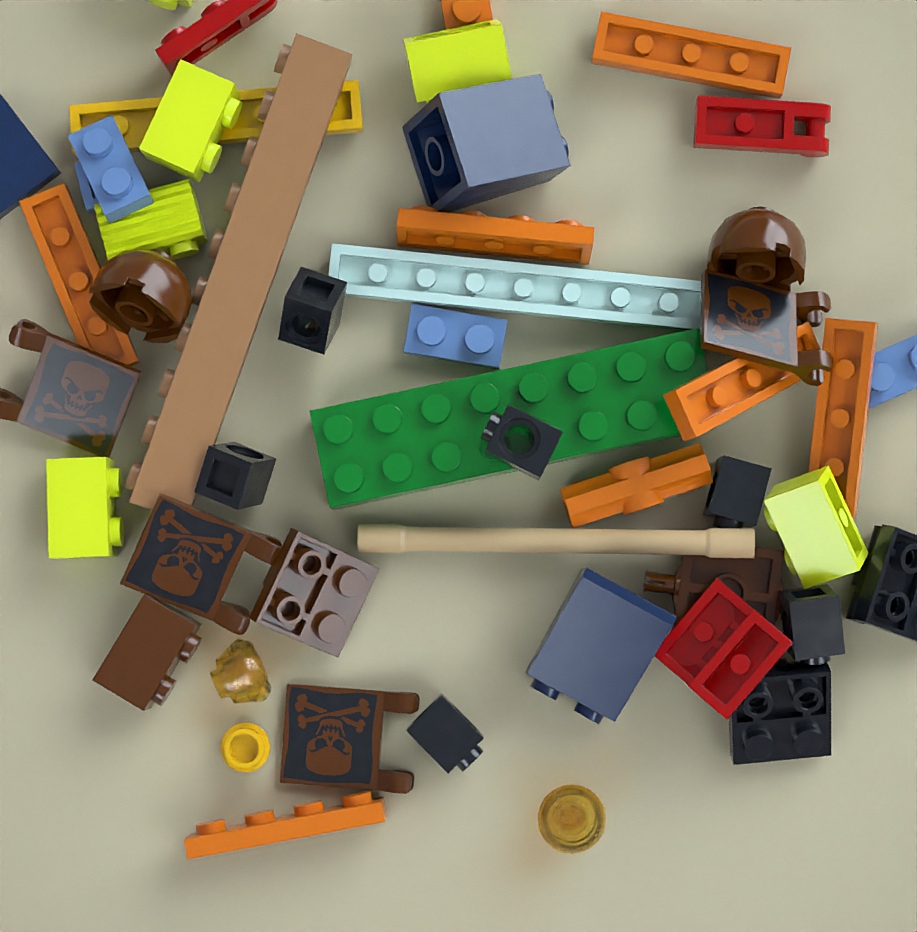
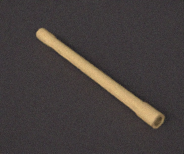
(709, 542)

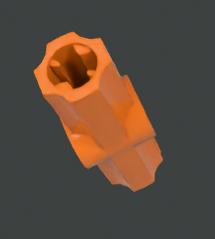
(636, 485)

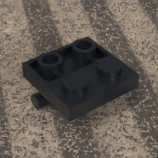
(887, 583)
(784, 716)

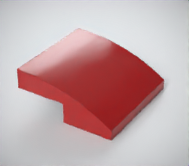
(722, 648)

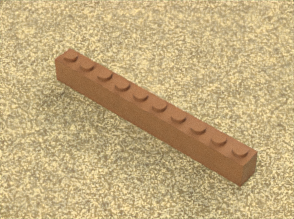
(242, 271)

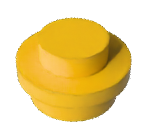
(245, 747)

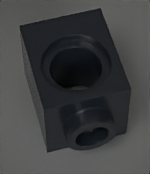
(312, 310)
(544, 437)
(235, 475)
(736, 493)
(813, 623)
(447, 735)

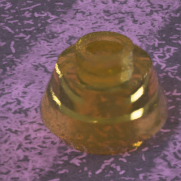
(241, 674)
(579, 832)

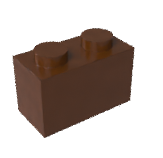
(148, 653)

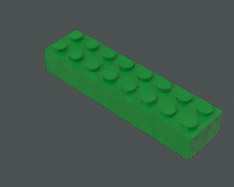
(434, 431)

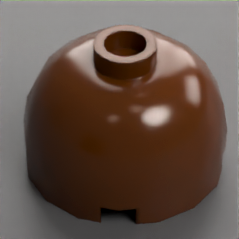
(759, 248)
(142, 293)

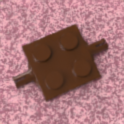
(752, 579)

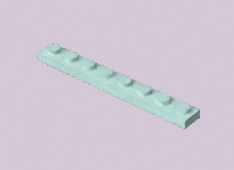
(517, 287)

